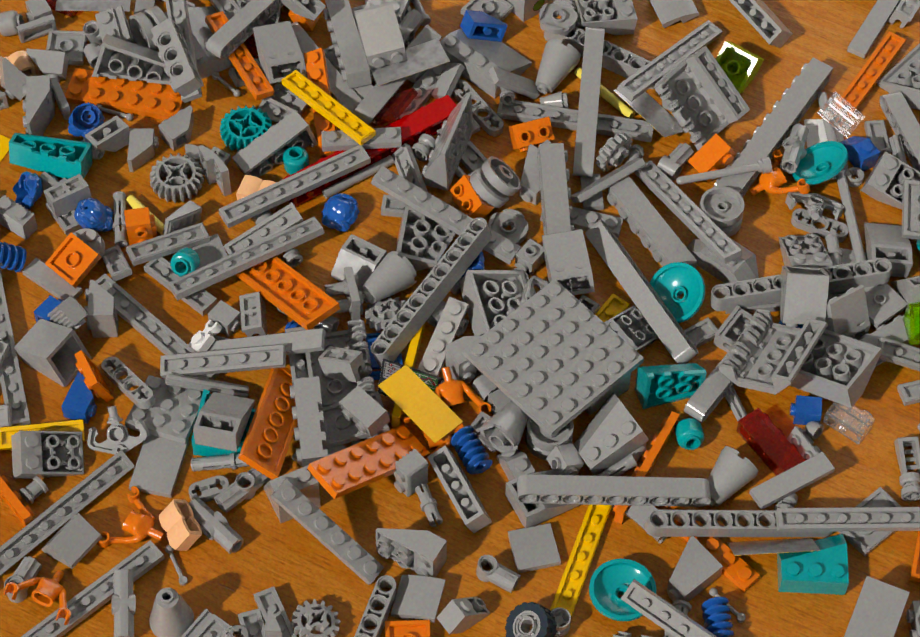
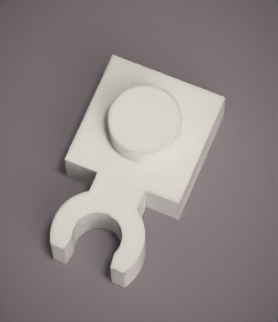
(204, 339)

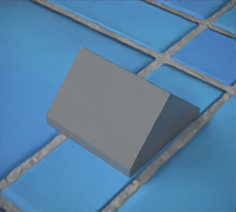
(72, 541)

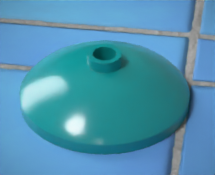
(822, 162)
(677, 279)
(613, 580)

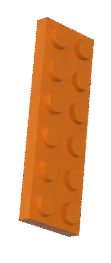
(124, 96)
(290, 292)
(271, 426)
(364, 461)

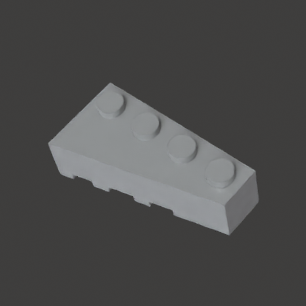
(269, 148)
(309, 418)

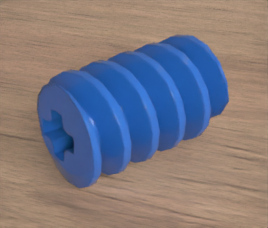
(12, 257)
(470, 450)
(716, 617)

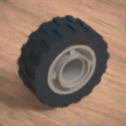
(530, 614)

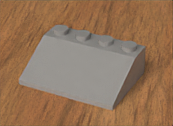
(480, 56)
(206, 61)
(905, 78)
(450, 146)
(491, 296)
(838, 368)

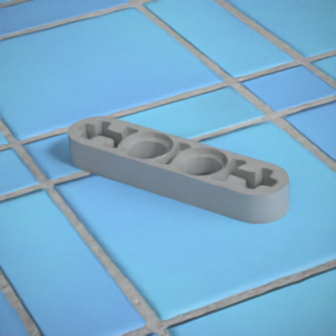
(479, 106)
(125, 384)

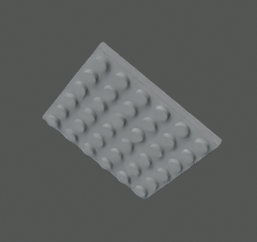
(553, 357)

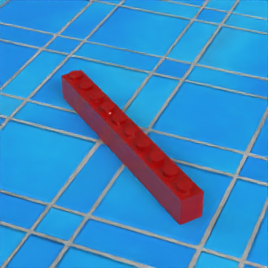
(422, 121)

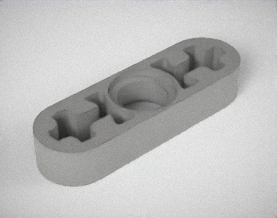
(828, 222)

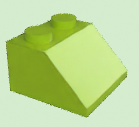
(738, 64)

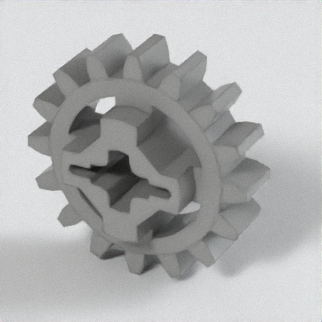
(614, 152)
(382, 312)
(317, 616)

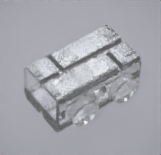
(841, 114)
(849, 421)

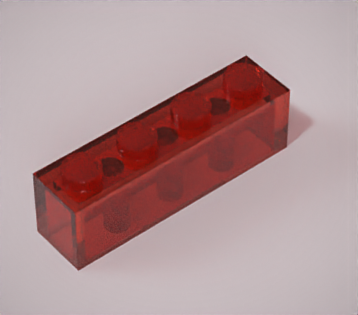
(768, 442)

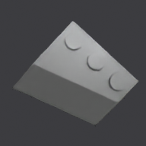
(422, 239)
(609, 436)

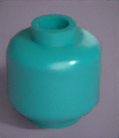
(295, 159)
(185, 261)
(689, 433)

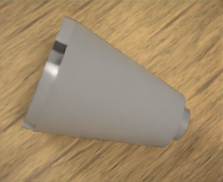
(555, 65)
(389, 278)
(504, 430)
(729, 475)
(170, 614)

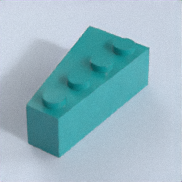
(51, 155)

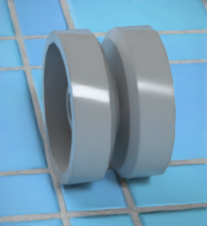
(141, 25)
(495, 182)
(724, 208)
(541, 444)

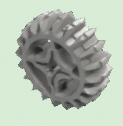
(176, 172)

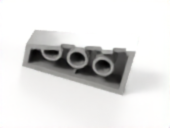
(129, 61)

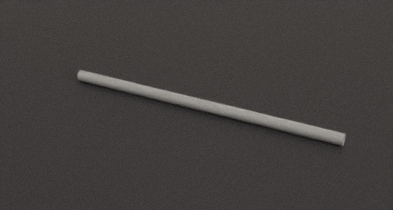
(844, 192)

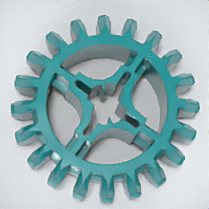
(246, 124)

